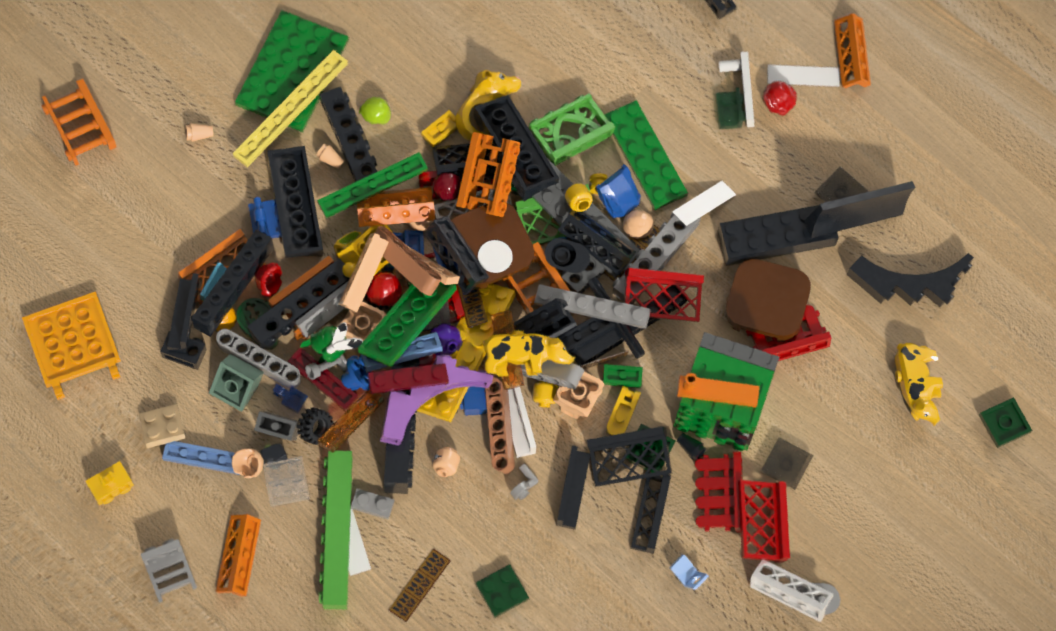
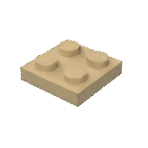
(162, 426)

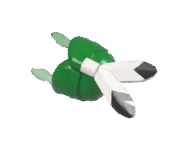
(331, 342)

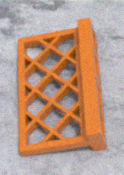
(212, 256)

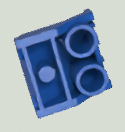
(619, 193)

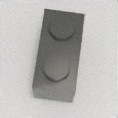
(277, 425)

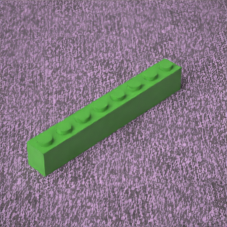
(336, 531)

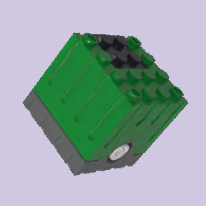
(733, 363)

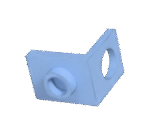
(687, 573)

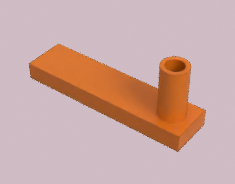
(717, 391)

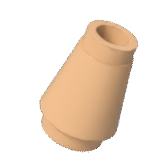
(197, 132)
(330, 156)

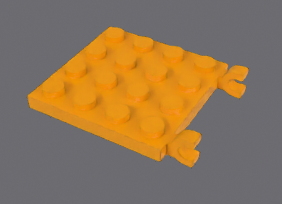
(71, 341)

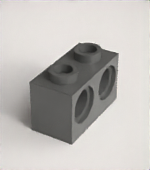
(584, 276)

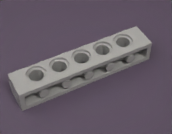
(655, 244)

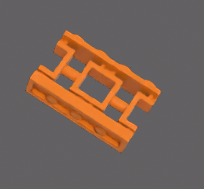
(475, 172)

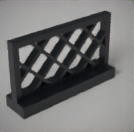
(457, 167)
(626, 439)

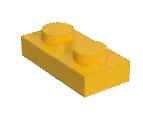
(440, 129)

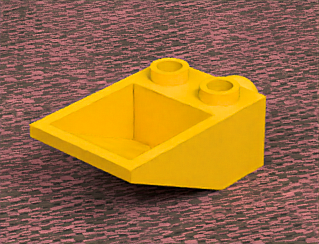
(352, 252)

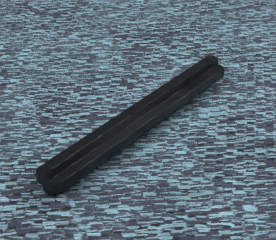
(623, 329)

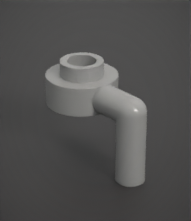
(521, 490)

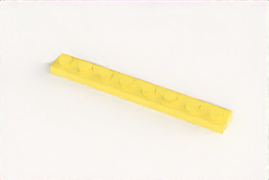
(290, 108)

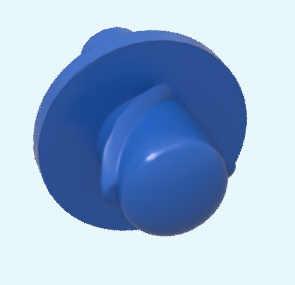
(356, 374)

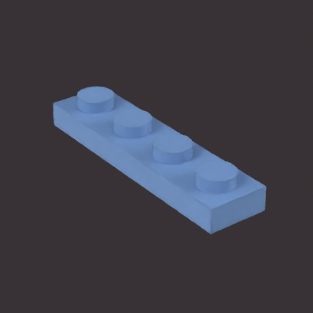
(419, 348)
(199, 456)

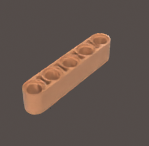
(409, 263)
(505, 433)

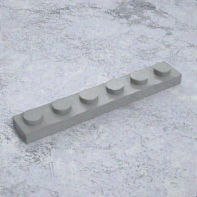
(595, 306)

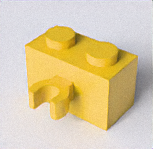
(109, 483)

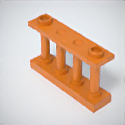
(90, 107)
(397, 207)
(546, 271)
(297, 284)

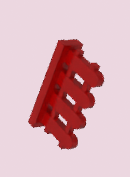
(803, 343)
(719, 483)

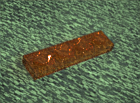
(503, 324)
(350, 421)

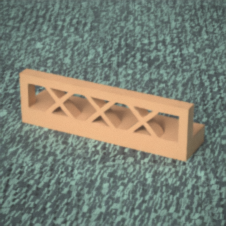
(363, 272)

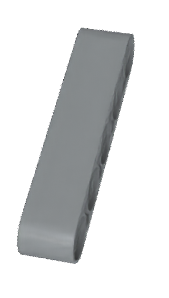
(253, 351)
(558, 374)

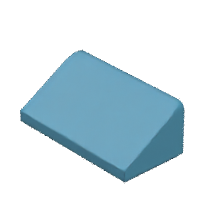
(213, 279)

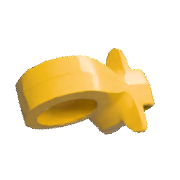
(487, 87)

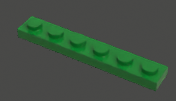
(372, 185)

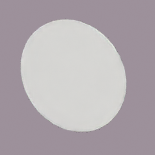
(495, 256)

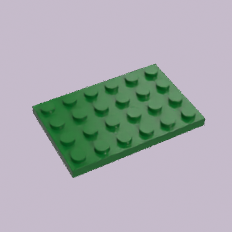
(285, 62)

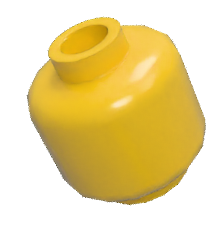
(578, 197)
(544, 393)

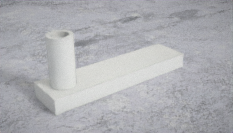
(736, 65)

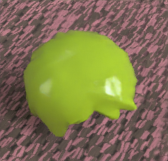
(375, 111)

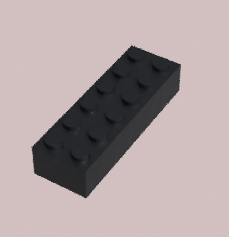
(770, 236)

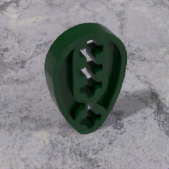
(244, 316)

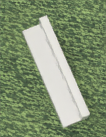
(521, 429)
(788, 593)

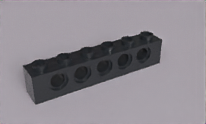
(337, 98)
(232, 283)
(289, 305)

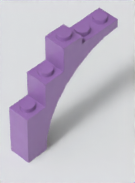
(402, 406)

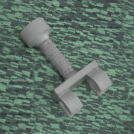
(314, 371)

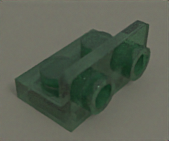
(730, 109)

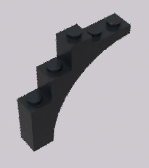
(884, 283)

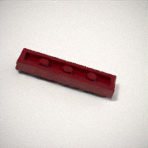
(408, 378)
(326, 383)

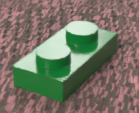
(622, 375)

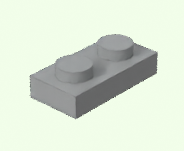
(372, 504)

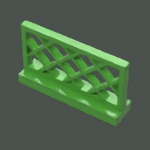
(528, 207)

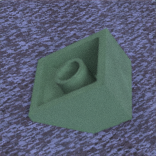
(235, 382)

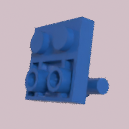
(265, 217)

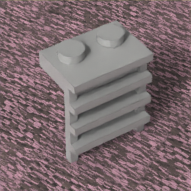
(163, 557)

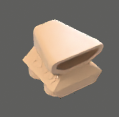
(363, 321)
(580, 400)

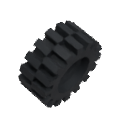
(307, 423)

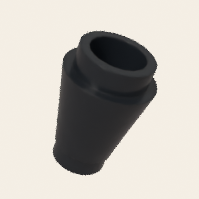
(691, 446)

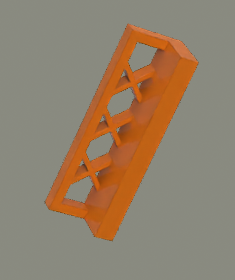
(858, 51)
(242, 555)

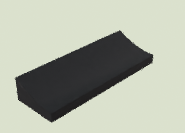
(532, 167)
(295, 202)
(859, 209)

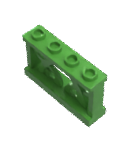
(564, 113)

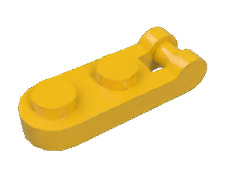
(622, 411)

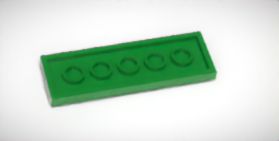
(646, 155)
(404, 323)

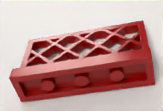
(665, 278)
(779, 522)

